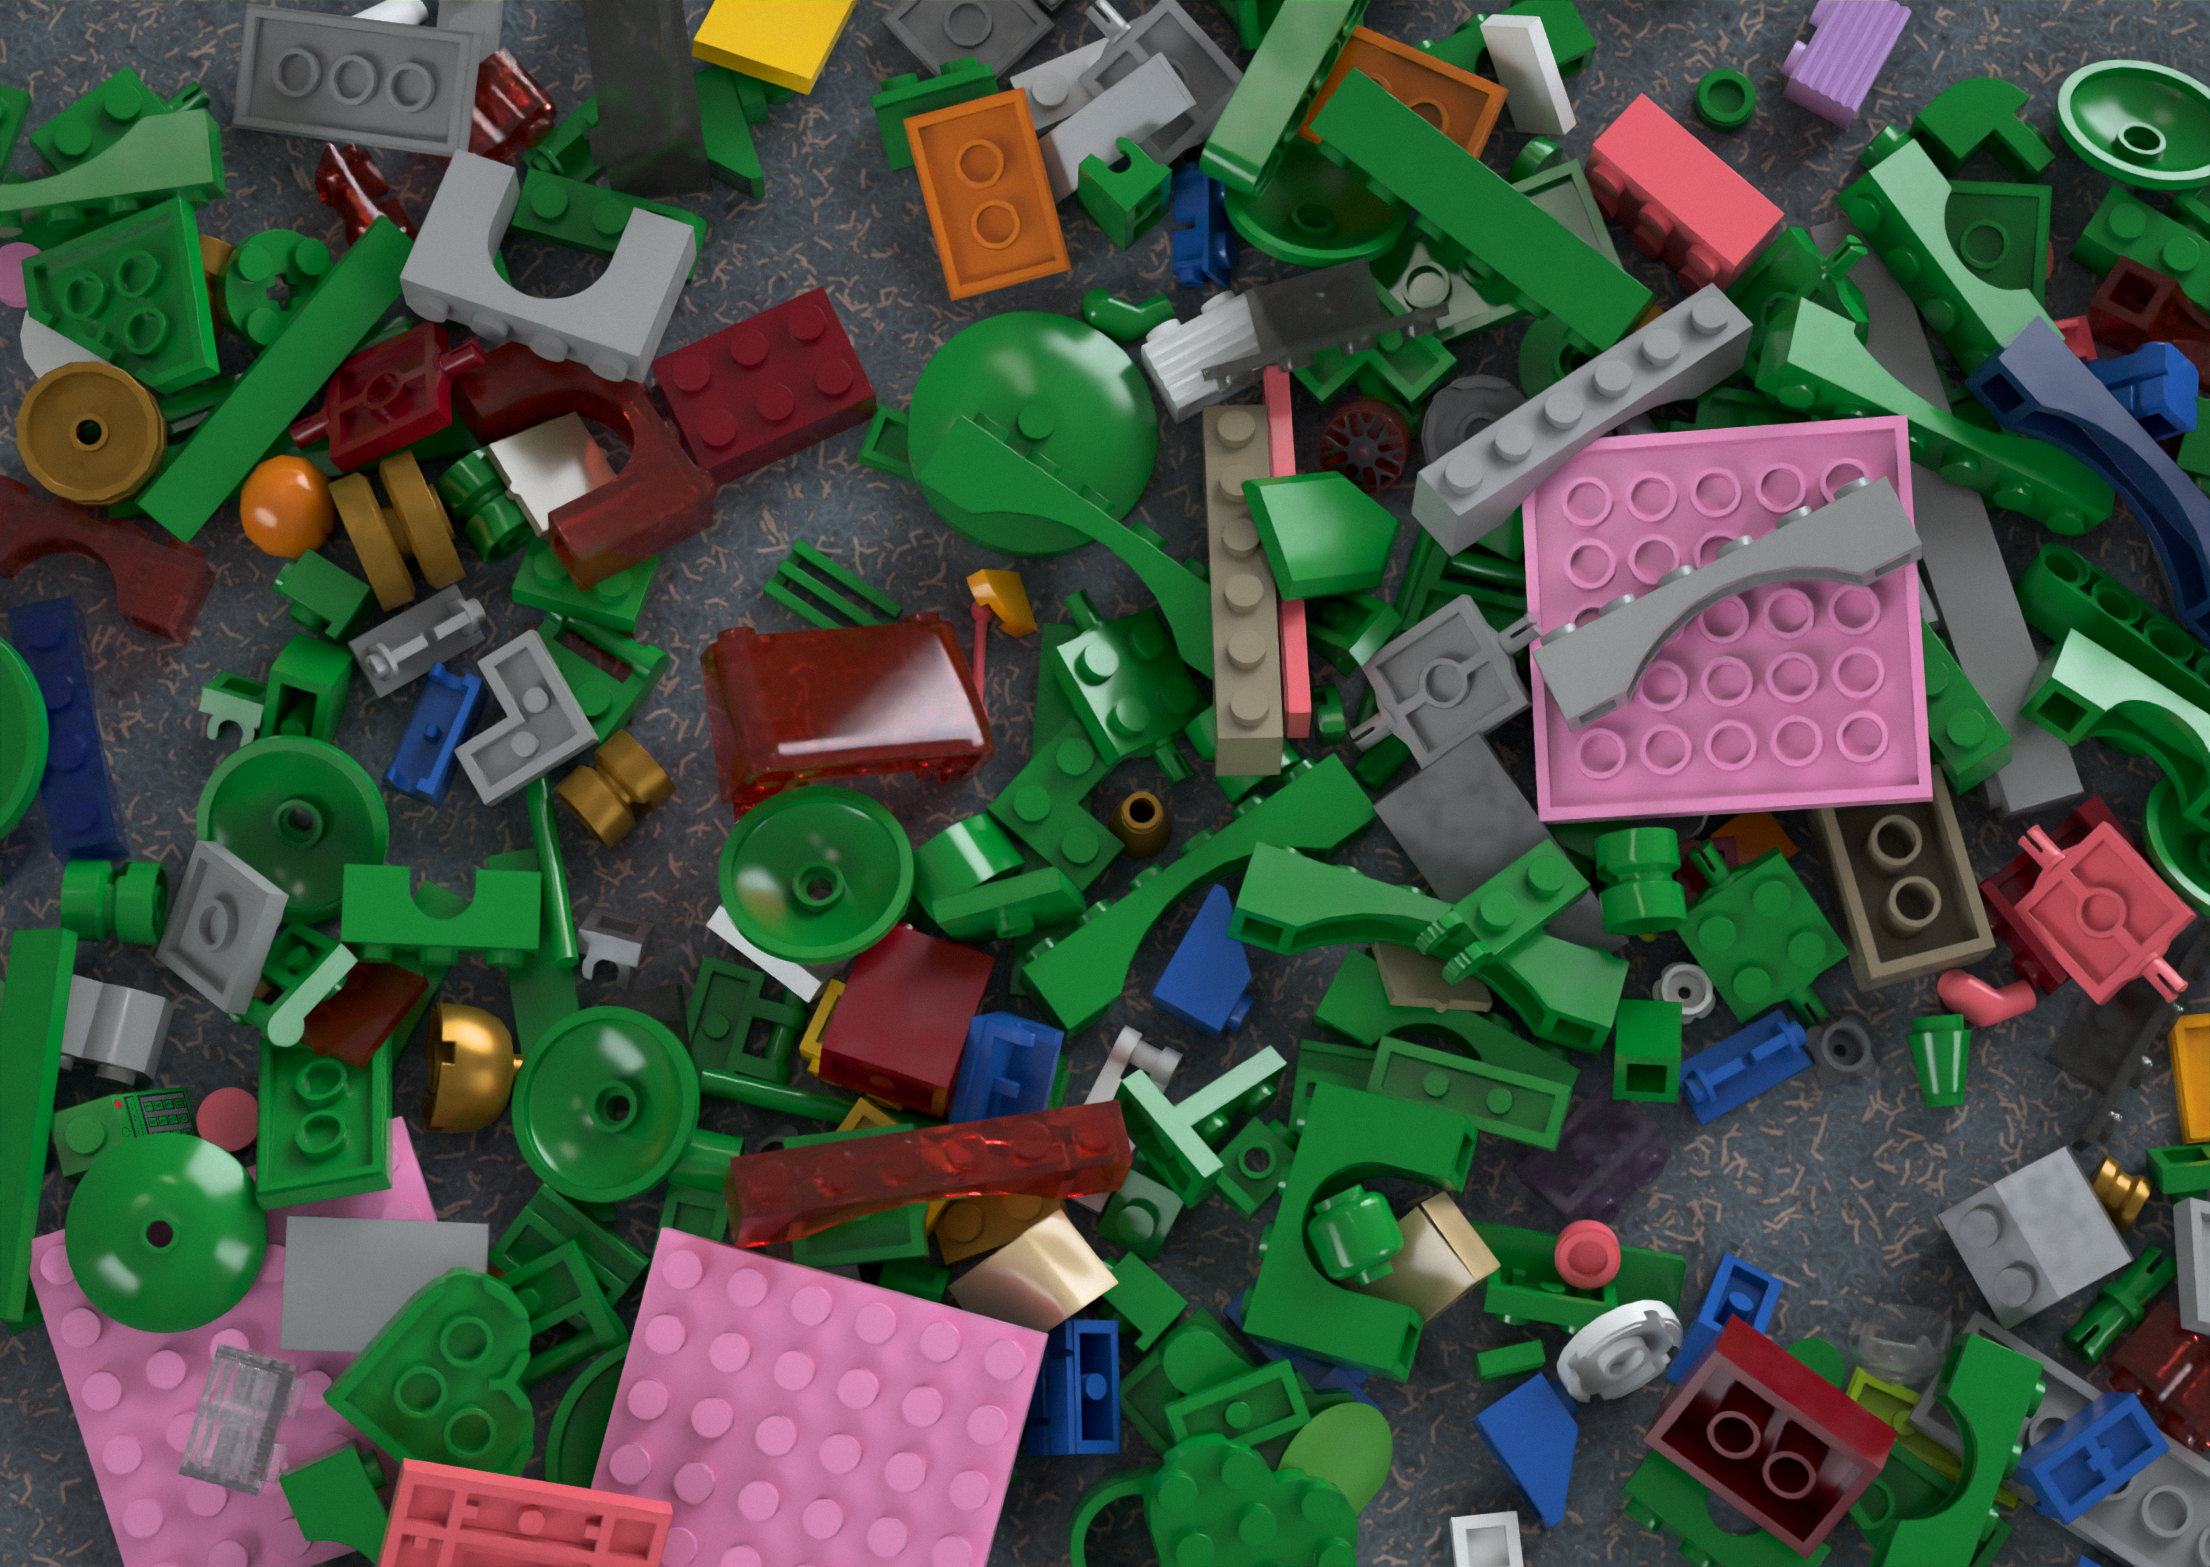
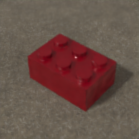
(765, 387)
(1770, 1436)

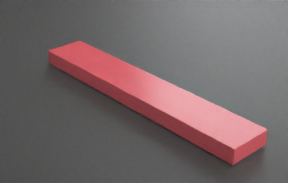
(1290, 614)

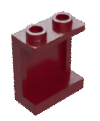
(2018, 878)
(906, 1018)

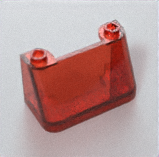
(842, 705)

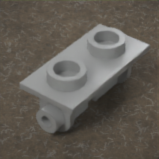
(417, 639)

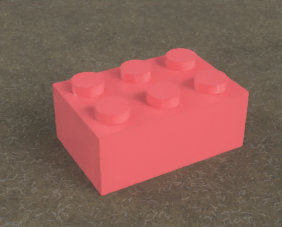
(1679, 198)

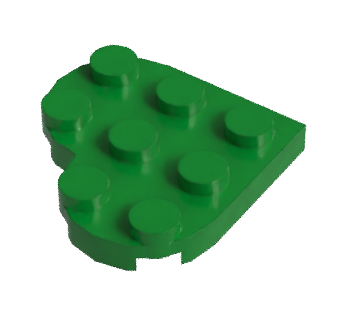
(446, 1378)
(1227, 1509)

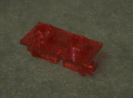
(350, 183)

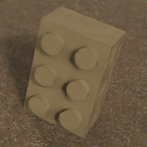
(1901, 888)

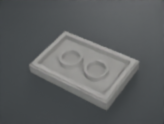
(357, 1272)

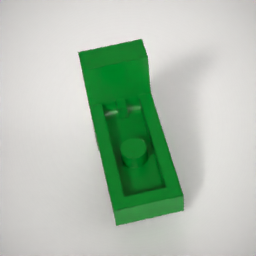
(1180, 1136)

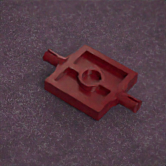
(389, 396)

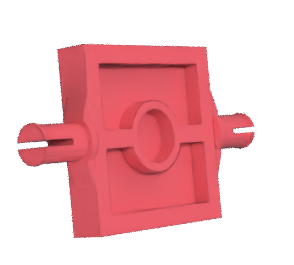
(2103, 913)

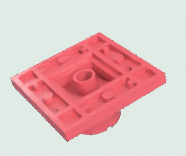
(501, 1520)

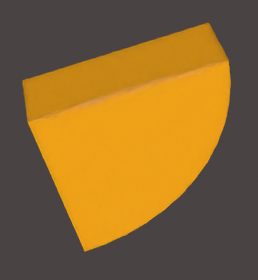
(1007, 598)

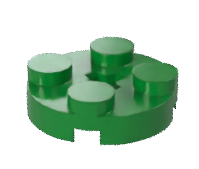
(253, 267)

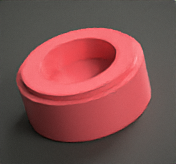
(229, 1119)
(1587, 1254)

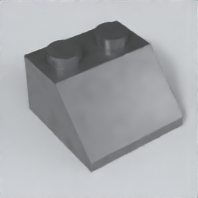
(2035, 1237)

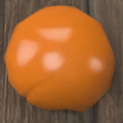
(287, 507)

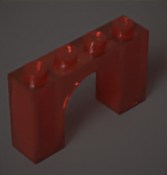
(634, 515)

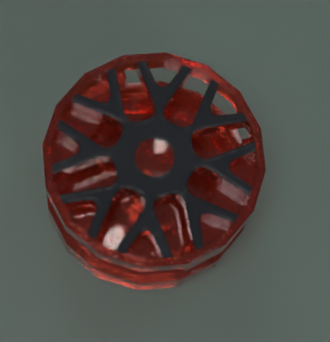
(1366, 443)

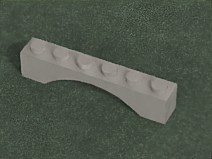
(1499, 467)
(1843, 542)

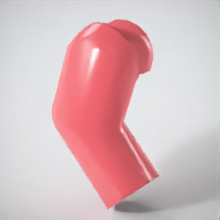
(1982, 1003)

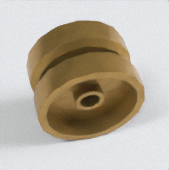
(130, 441)
(398, 530)

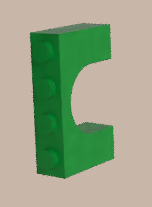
(1344, 1142)

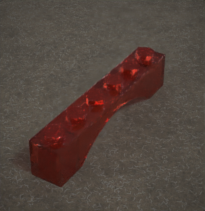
(821, 1185)

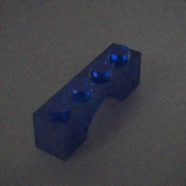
(77, 781)

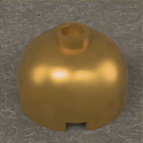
(467, 1069)

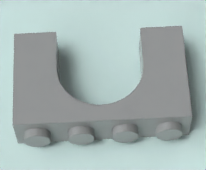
(606, 326)

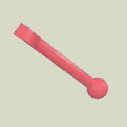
(982, 615)

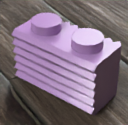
(1843, 56)

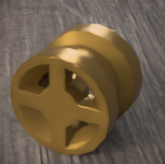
(2119, 1192)

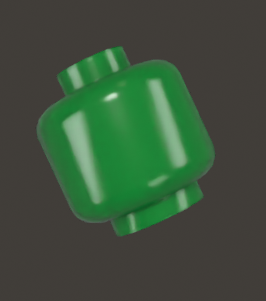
(1356, 1235)

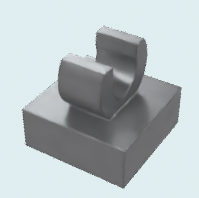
(613, 939)

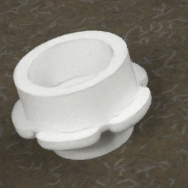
(1688, 976)

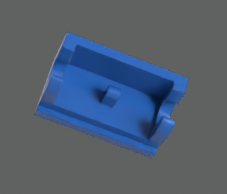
(438, 725)
(1005, 1067)
(2090, 1456)

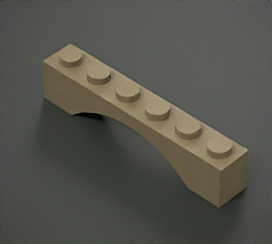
(1241, 596)

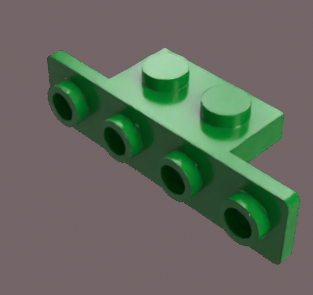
(1532, 1289)

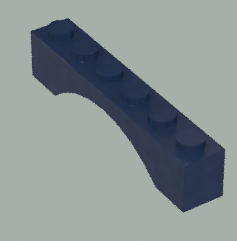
(2048, 393)

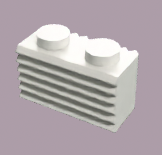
(1179, 351)

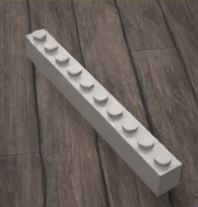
(1963, 561)

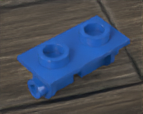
(1211, 245)
(1743, 1066)

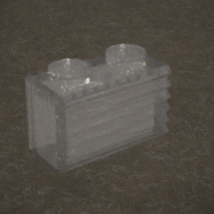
(243, 1418)

